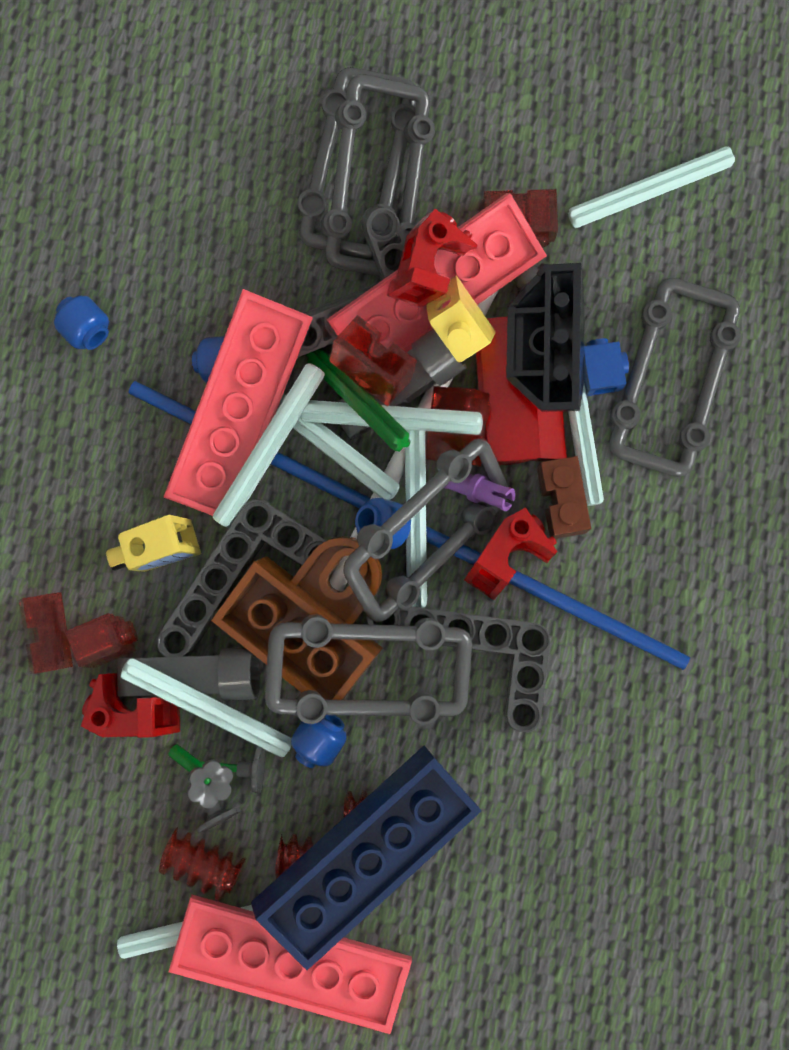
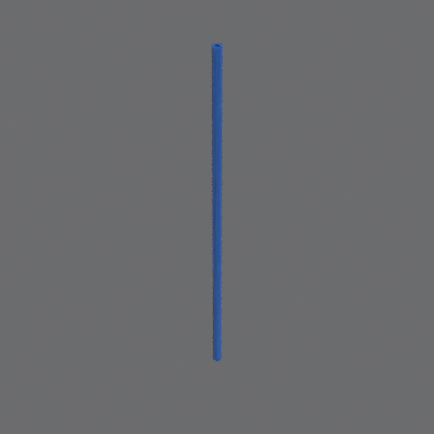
(437, 539)

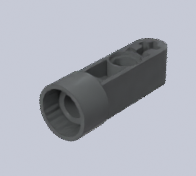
(433, 367)
(230, 674)

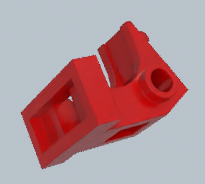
(417, 277)
(516, 533)
(150, 718)

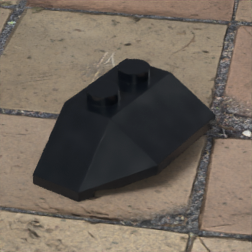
(548, 338)

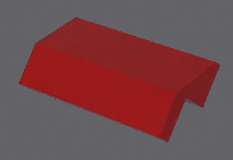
(515, 425)

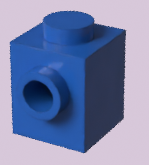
(604, 367)

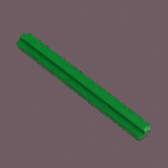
(361, 401)

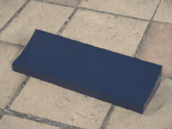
(364, 858)

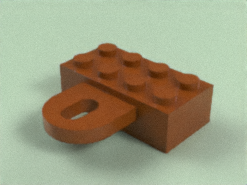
(273, 596)

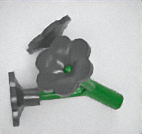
(211, 781)

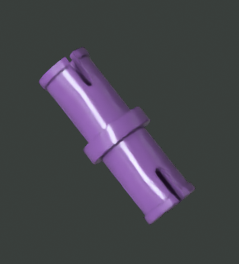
(480, 489)

